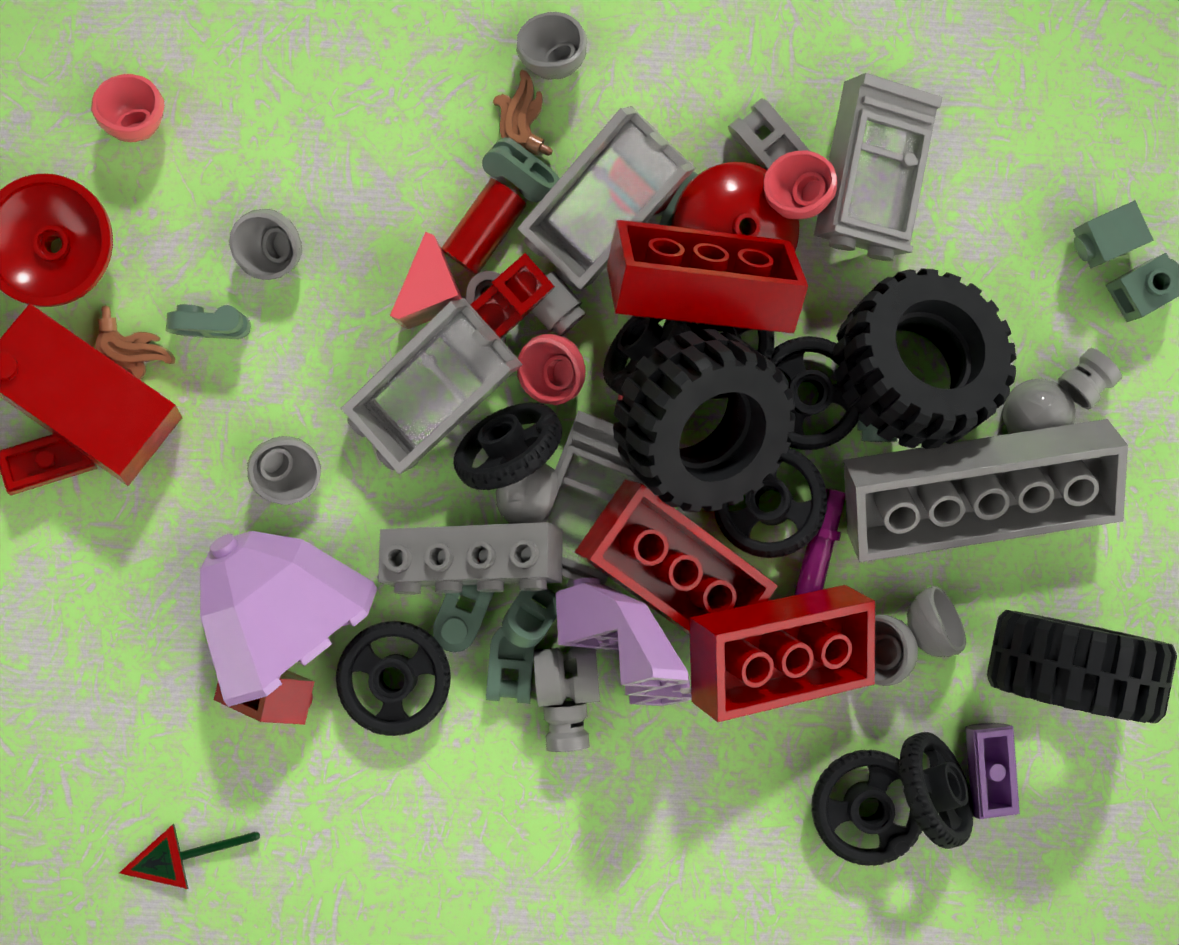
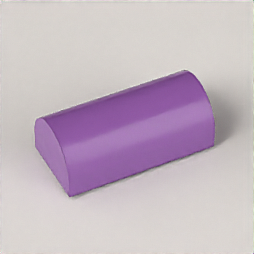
(992, 770)

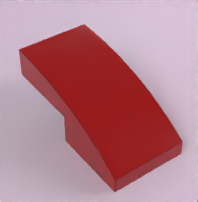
(512, 295)

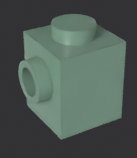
(1111, 235)
(1146, 287)

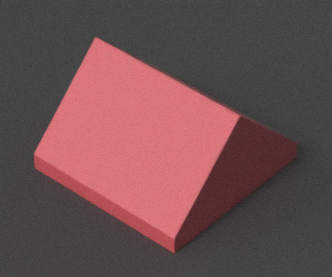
(426, 287)

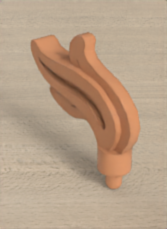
(519, 114)
(129, 350)

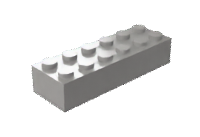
(985, 490)

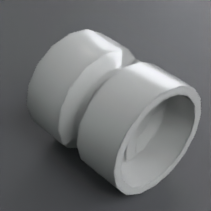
(550, 679)

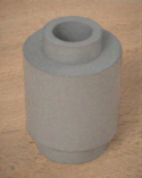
(560, 308)

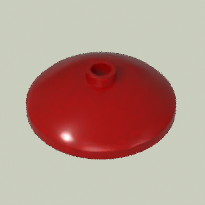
(726, 196)
(34, 215)

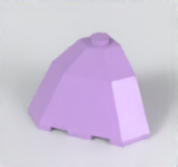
(273, 605)
(609, 620)

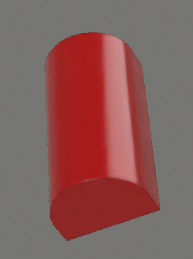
(484, 226)

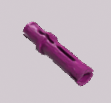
(820, 548)

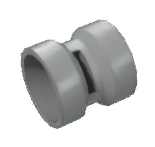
(1090, 378)
(566, 727)

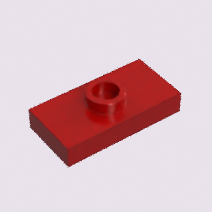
(40, 464)

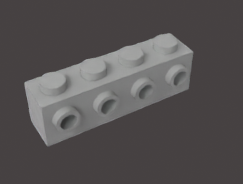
(471, 556)

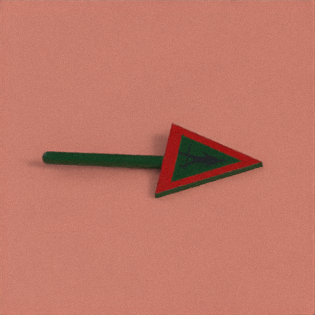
(163, 859)

